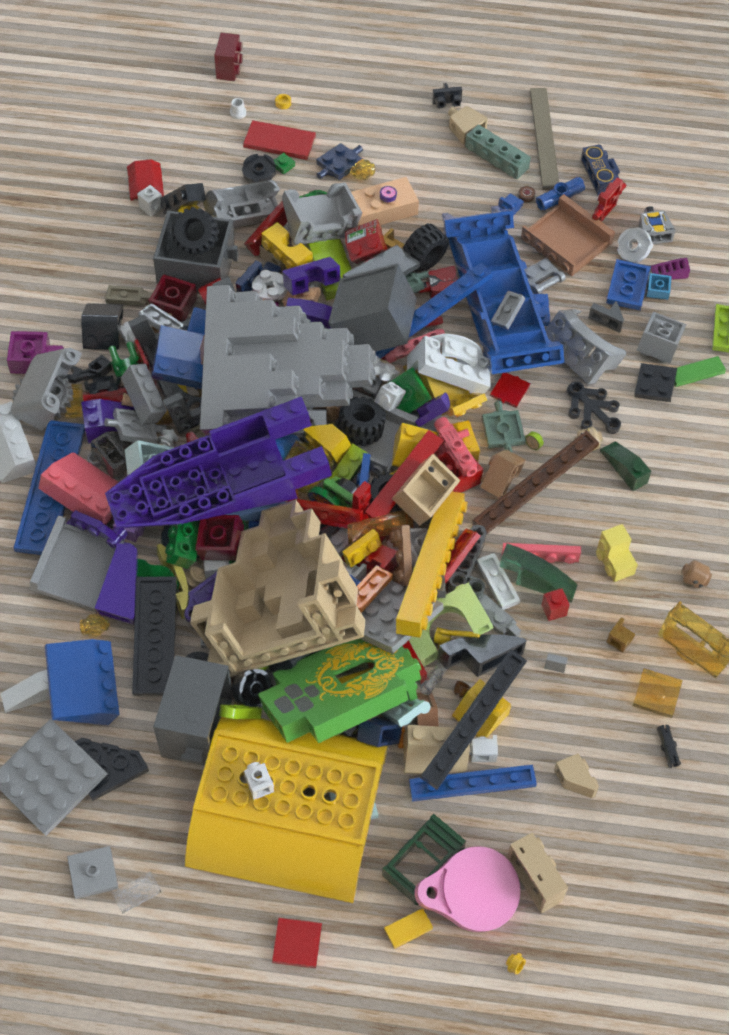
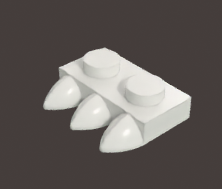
(385, 370)

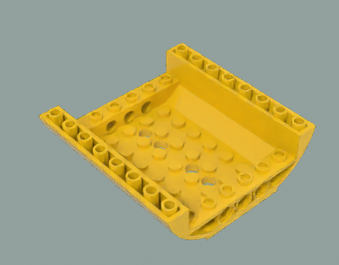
(285, 835)

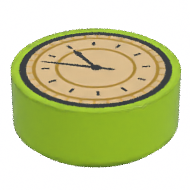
(534, 440)

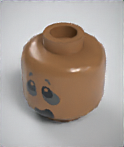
(696, 574)

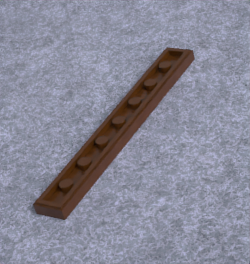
(536, 482)

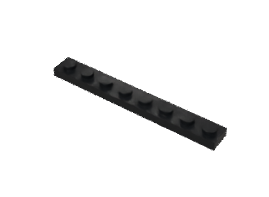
(473, 719)

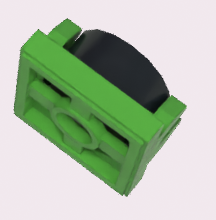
(341, 489)

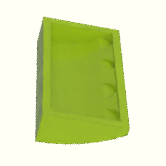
(335, 250)

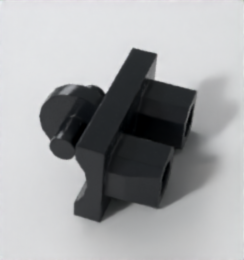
(447, 95)

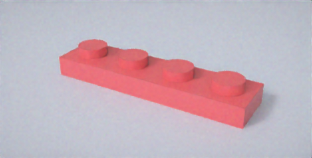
(551, 553)

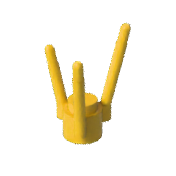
(445, 635)

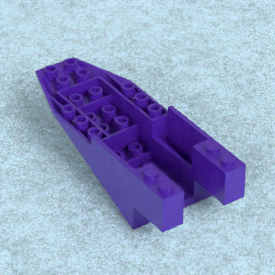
(220, 472)

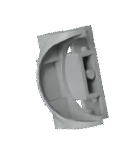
(243, 203)

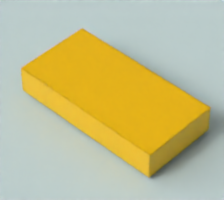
(408, 928)

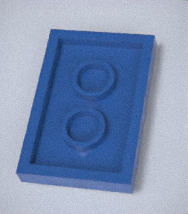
(628, 284)

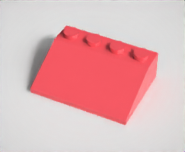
(78, 486)

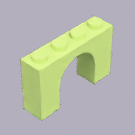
(460, 601)

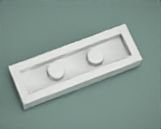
(498, 581)

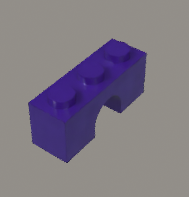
(322, 270)

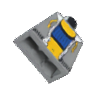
(657, 225)

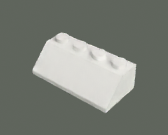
(15, 453)

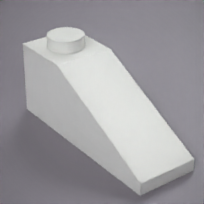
(27, 692)

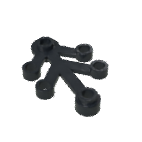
(592, 405)

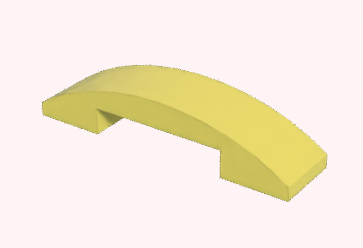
(182, 595)

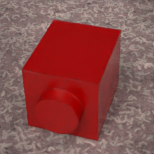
(555, 604)

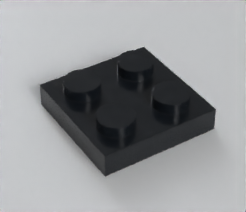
(655, 382)

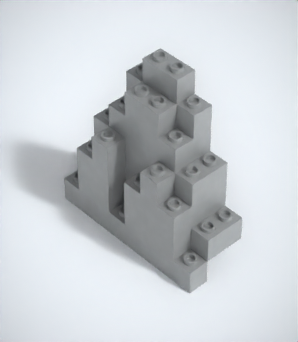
(272, 355)

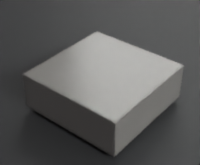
(556, 663)

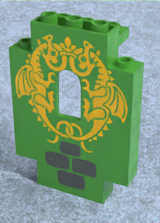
(316, 701)

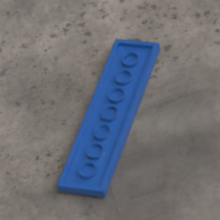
(41, 509)

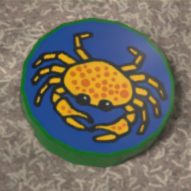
(321, 495)

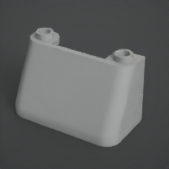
(321, 216)
(33, 400)

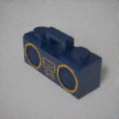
(599, 167)

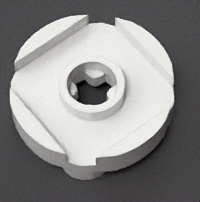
(641, 251)
(266, 279)

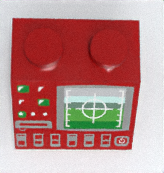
(365, 241)

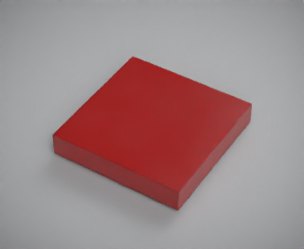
(297, 943)

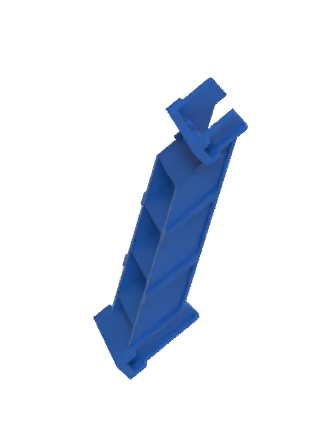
(486, 241)

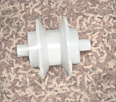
(168, 438)

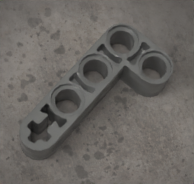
(464, 576)

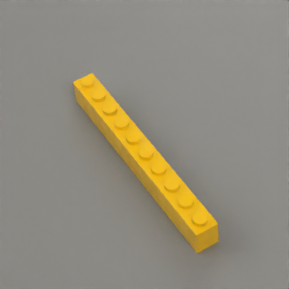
(430, 566)

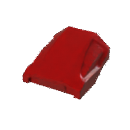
(142, 174)

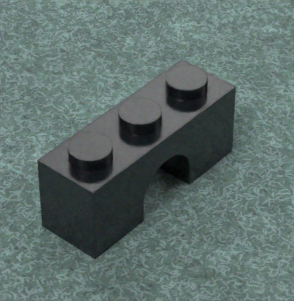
(183, 196)

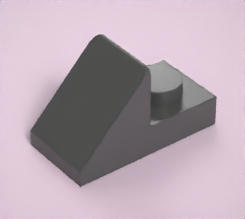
(610, 318)

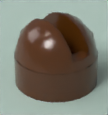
(461, 688)

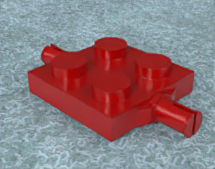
(608, 199)

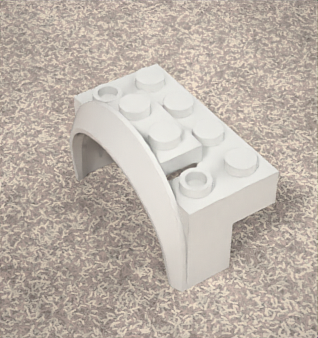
(432, 363)

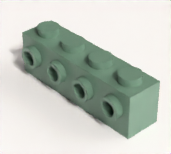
(497, 151)

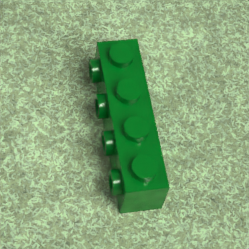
(182, 544)

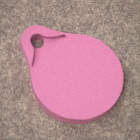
(473, 890)

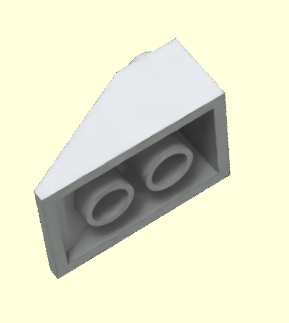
(661, 337)

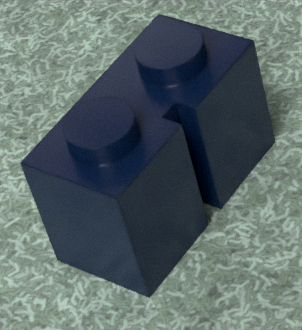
(379, 732)

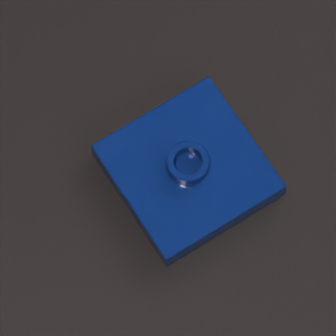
(365, 470)

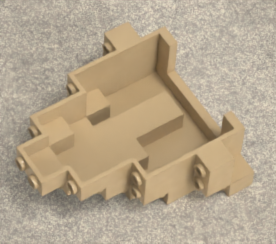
(279, 595)

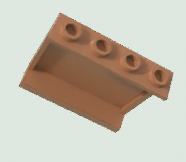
(568, 236)

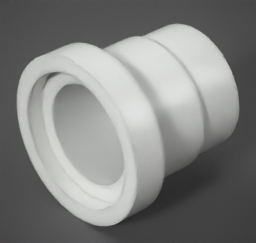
(237, 109)

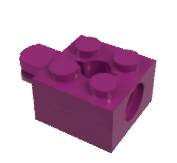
(27, 344)

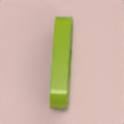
(240, 712)

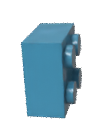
(659, 286)

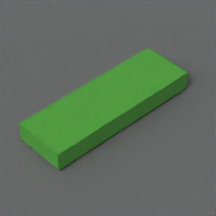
(699, 371)

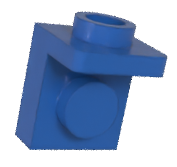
(511, 202)

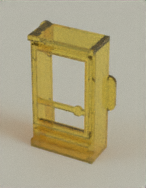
(689, 648)

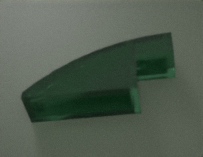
(536, 572)

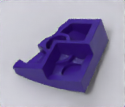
(433, 409)

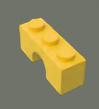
(276, 241)

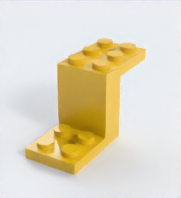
(459, 398)

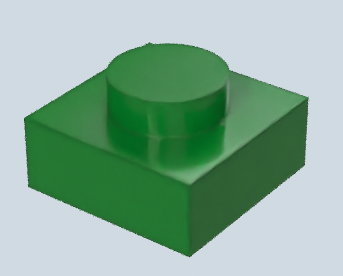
(284, 163)

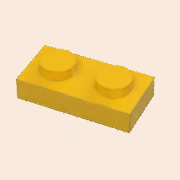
(362, 548)

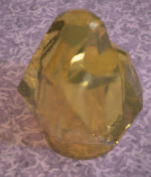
(363, 169)
(94, 625)

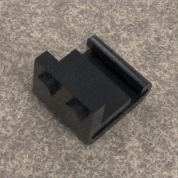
(101, 325)

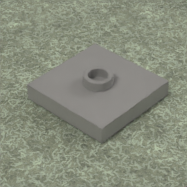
(92, 872)

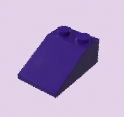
(95, 414)

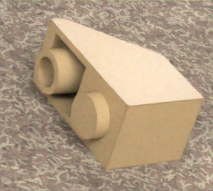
(575, 776)

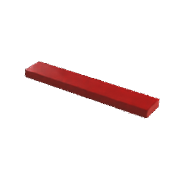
(383, 502)

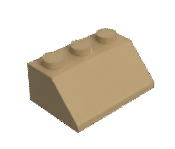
(422, 745)

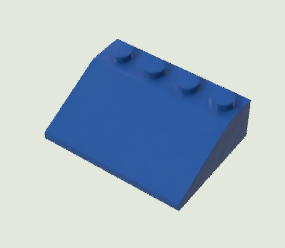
(178, 357)
(82, 681)

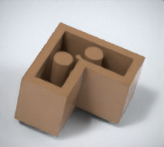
(502, 470)

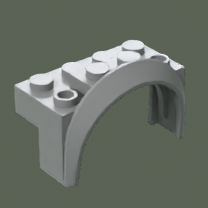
(578, 343)

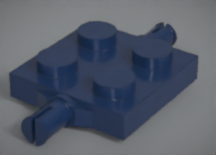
(338, 161)

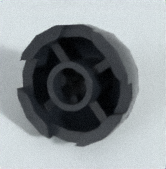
(248, 686)

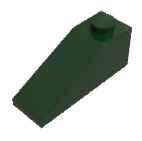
(627, 464)

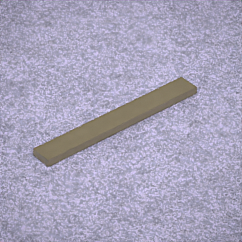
(544, 138)

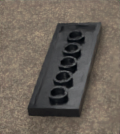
(154, 634)

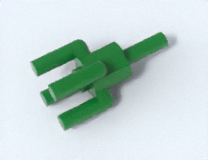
(121, 365)

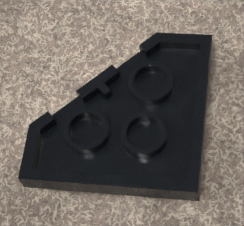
(118, 763)

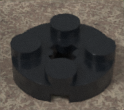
(252, 162)
(103, 382)

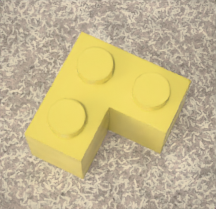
(615, 553)

